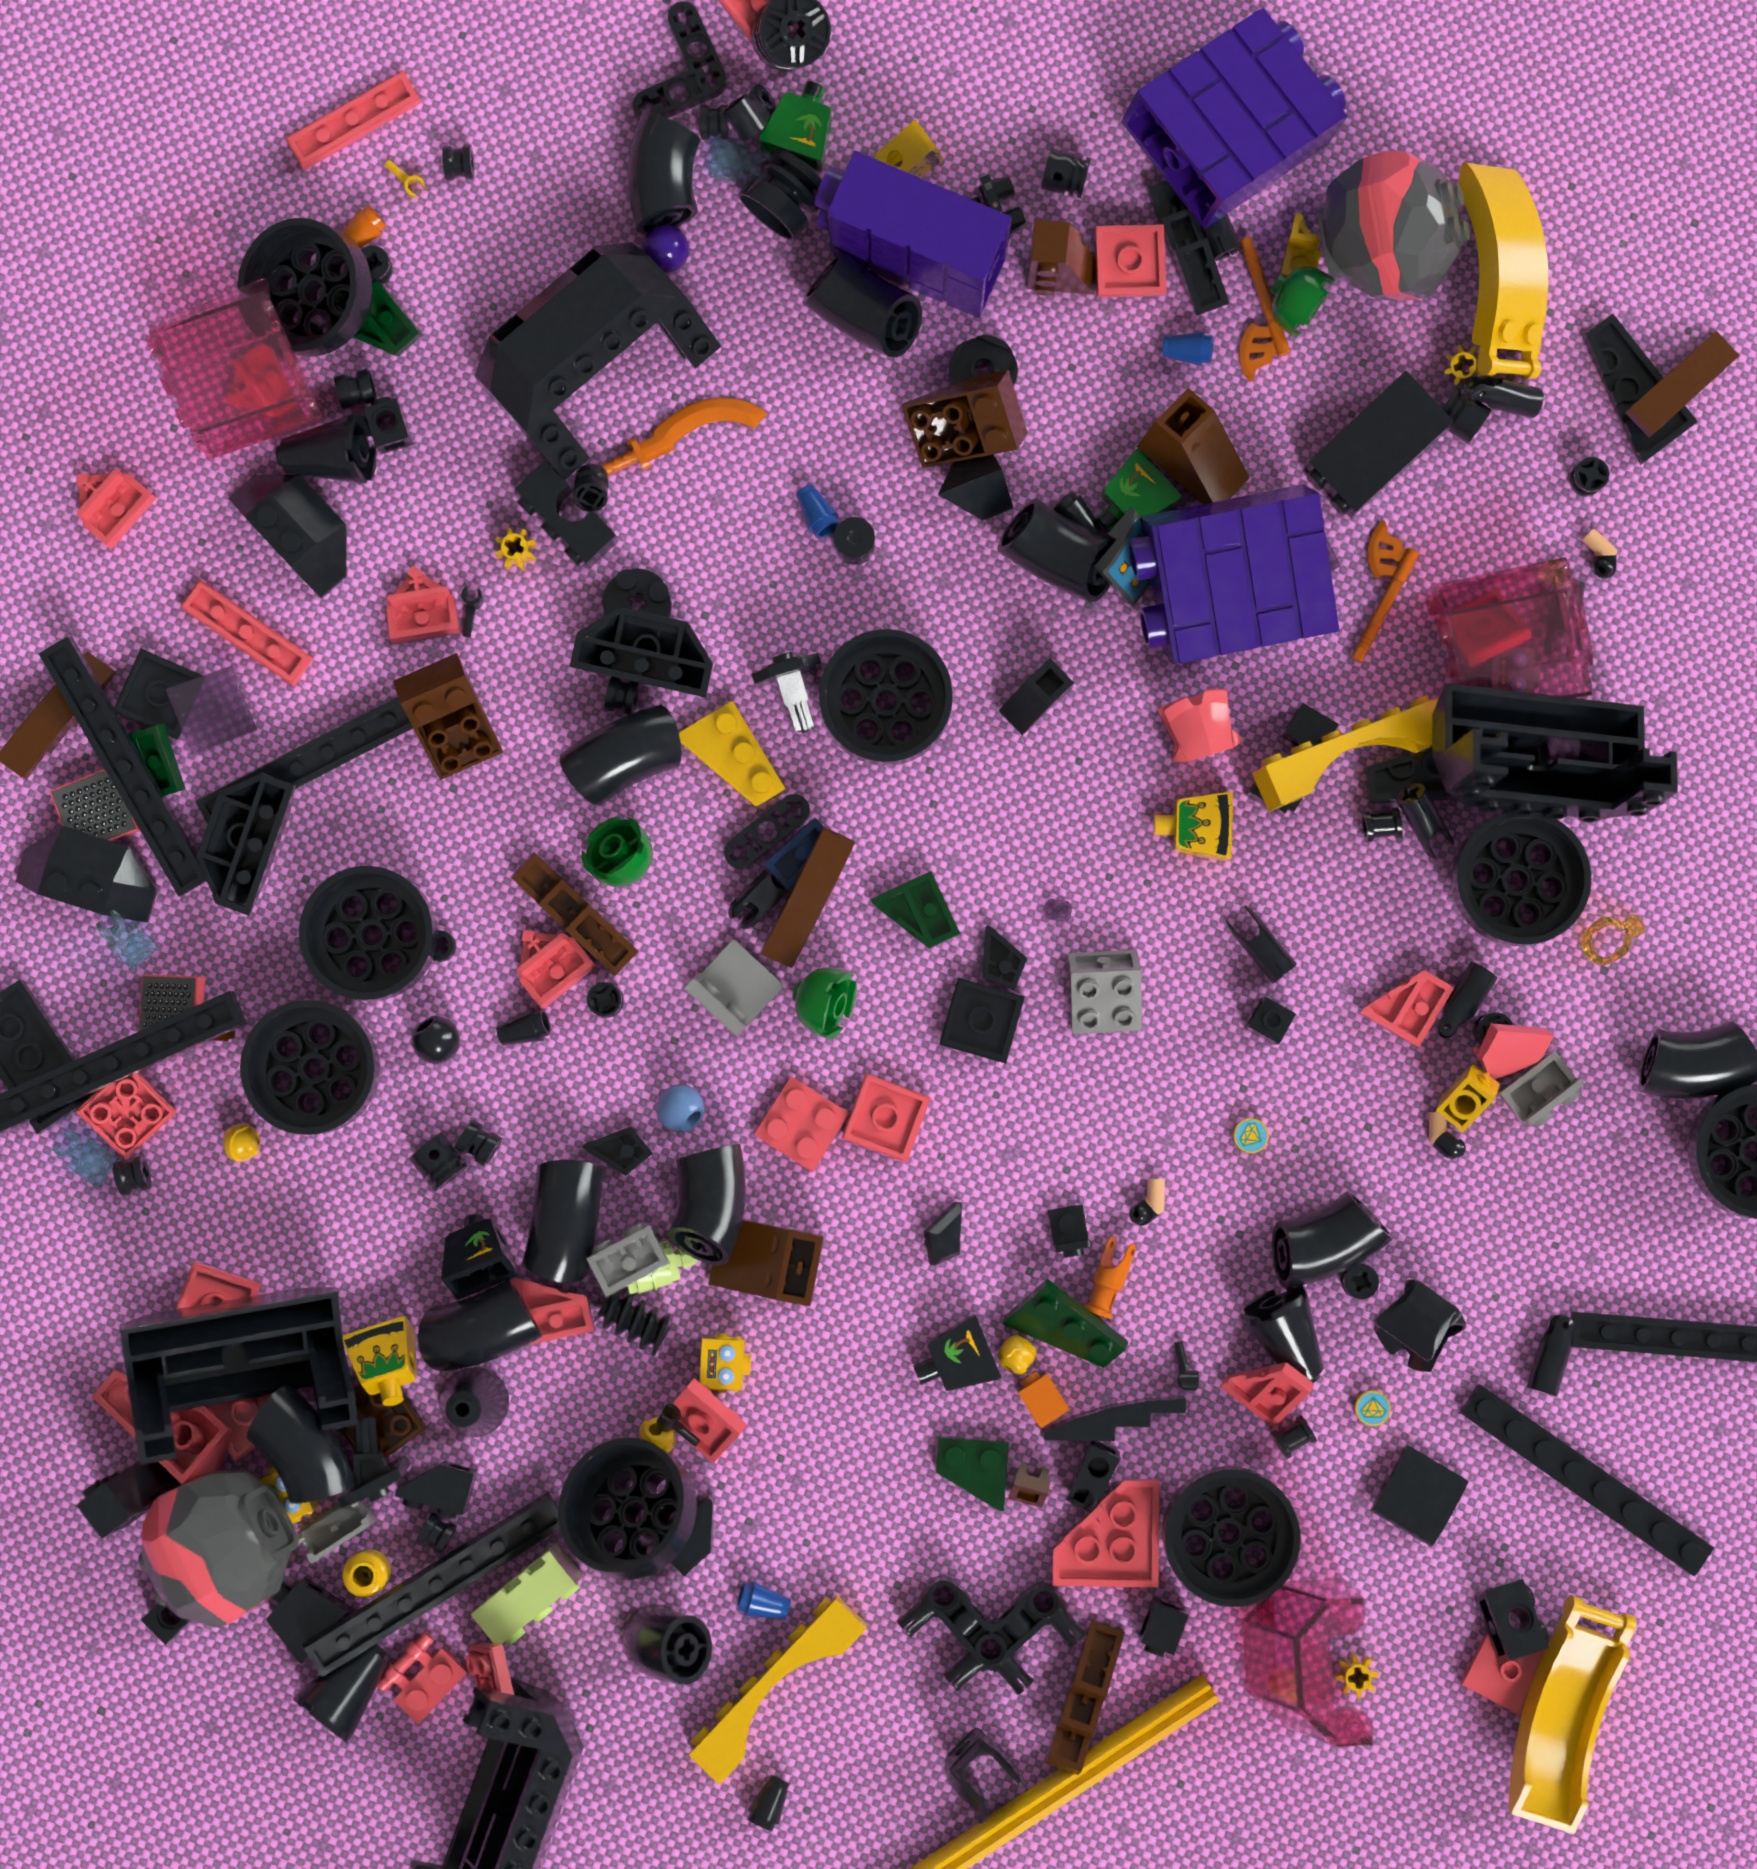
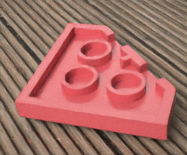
(1113, 1542)

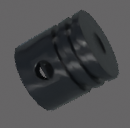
(1065, 173)
(1467, 415)
(854, 541)
(442, 1169)

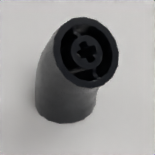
(661, 172)
(865, 306)
(1056, 550)
(622, 754)
(1698, 1062)
(710, 1204)
(563, 1220)
(1326, 1242)
(476, 1329)
(303, 1455)
(667, 1644)

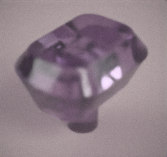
(1057, 910)

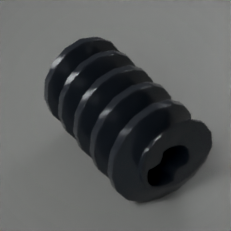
(634, 1321)

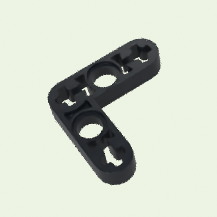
(690, 79)

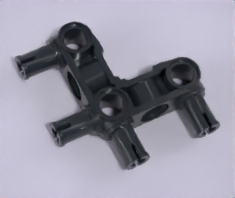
(1010, 1629)

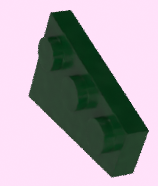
(1065, 1324)

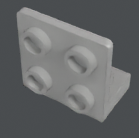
(734, 987)
(1105, 991)
(627, 1260)

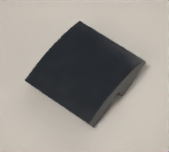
(1419, 1496)

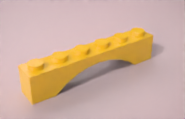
(1296, 776)
(826, 1635)

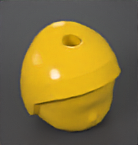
(241, 1142)
(1017, 1354)
(651, 1433)

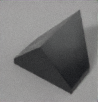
(977, 487)

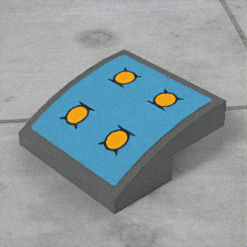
(1116, 563)

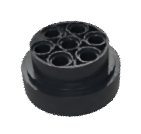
(286, 253)
(888, 651)
(1564, 865)
(327, 913)
(264, 1060)
(1705, 1144)
(599, 1484)
(1244, 1581)

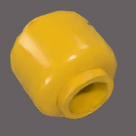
(354, 1573)

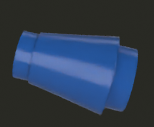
(1189, 348)
(817, 512)
(762, 1602)

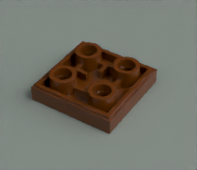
(394, 1423)

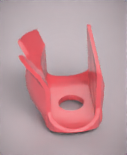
(1199, 725)

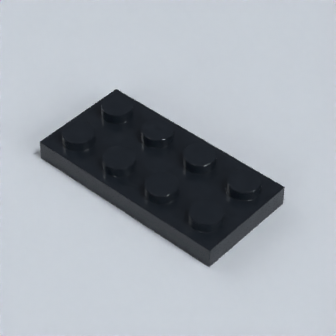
(30, 1047)

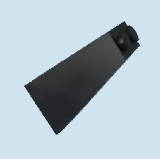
(1378, 445)

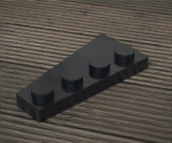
(1627, 378)

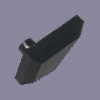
(1001, 960)
(620, 1150)
(944, 1235)

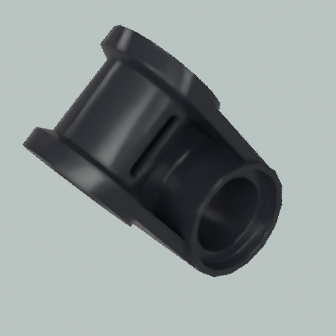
(750, 112)

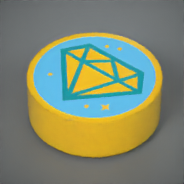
(1250, 1135)
(1372, 1407)

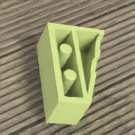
(528, 1596)

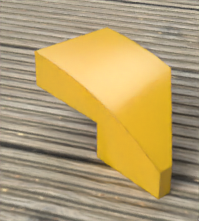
(1301, 247)

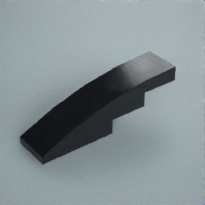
(1188, 250)
(1101, 1422)

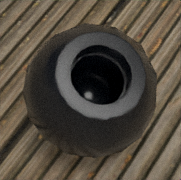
(436, 1040)

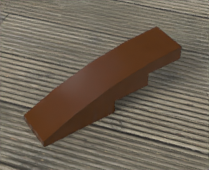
(1682, 384)
(46, 725)
(807, 897)
(574, 914)
(1085, 1697)

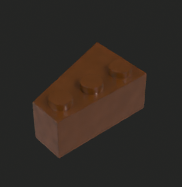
(1060, 260)

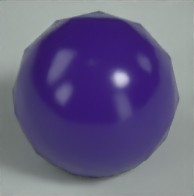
(667, 247)

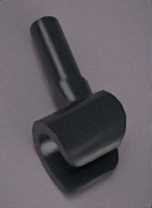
(471, 607)
(1186, 1379)
(672, 1423)

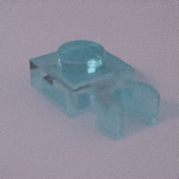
(732, 161)
(128, 943)
(90, 1161)

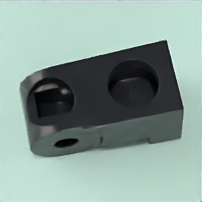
(1093, 1475)

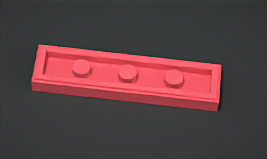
(353, 120)
(246, 632)

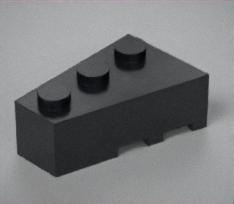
(124, 1496)

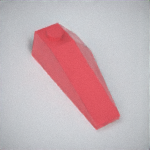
(197, 1432)

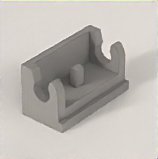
(335, 1528)

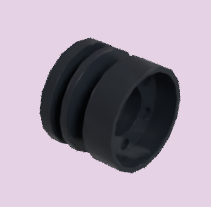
(771, 32)
(779, 199)

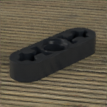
(741, 841)

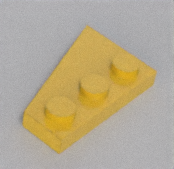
(732, 752)

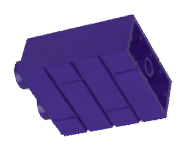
(1235, 116)
(914, 232)
(1235, 574)

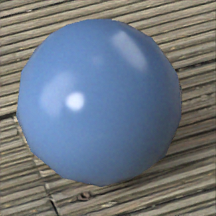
(680, 1108)

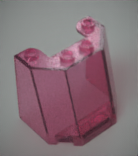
(233, 372)
(1516, 630)
(1291, 1658)

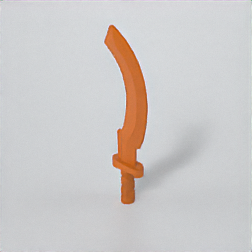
(681, 424)

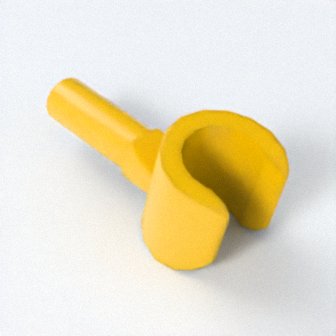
(404, 178)

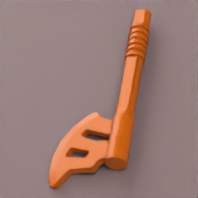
(1279, 344)
(1399, 574)

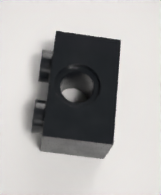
(1507, 1641)

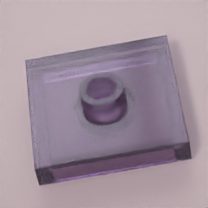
(211, 710)

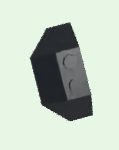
(297, 527)
(644, 651)
(244, 839)
(88, 874)

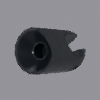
(759, 897)

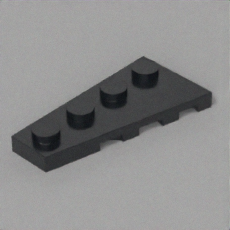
(1390, 777)

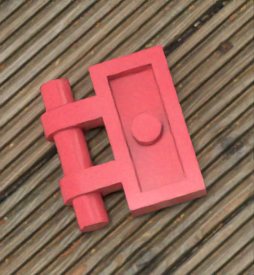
(430, 1684)

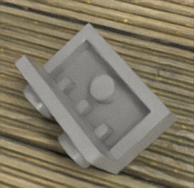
(1541, 1090)

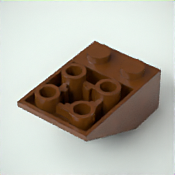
(966, 420)
(1195, 450)
(447, 716)
(772, 1263)

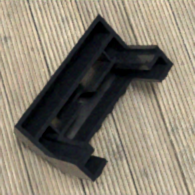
(575, 333)
(1499, 747)
(234, 1354)
(517, 1782)

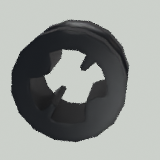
(440, 957)

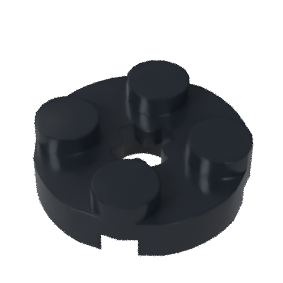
(980, 350)
(638, 582)

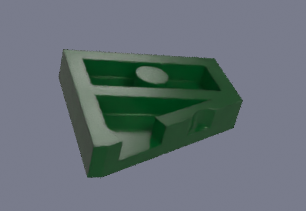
(388, 324)
(159, 757)
(919, 910)
(975, 1466)

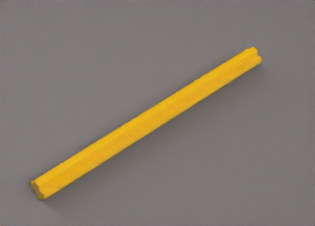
(1064, 1786)

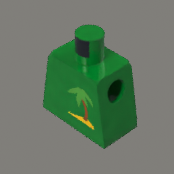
(800, 126)
(1137, 487)

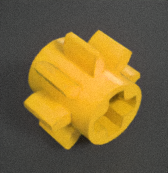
(1457, 361)
(514, 539)
(1347, 1669)

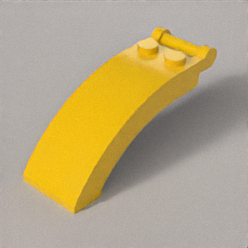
(1510, 269)
(1565, 1715)

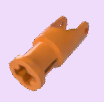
(1109, 1279)

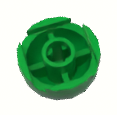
(1299, 297)
(618, 852)
(824, 999)

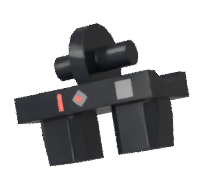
(997, 191)

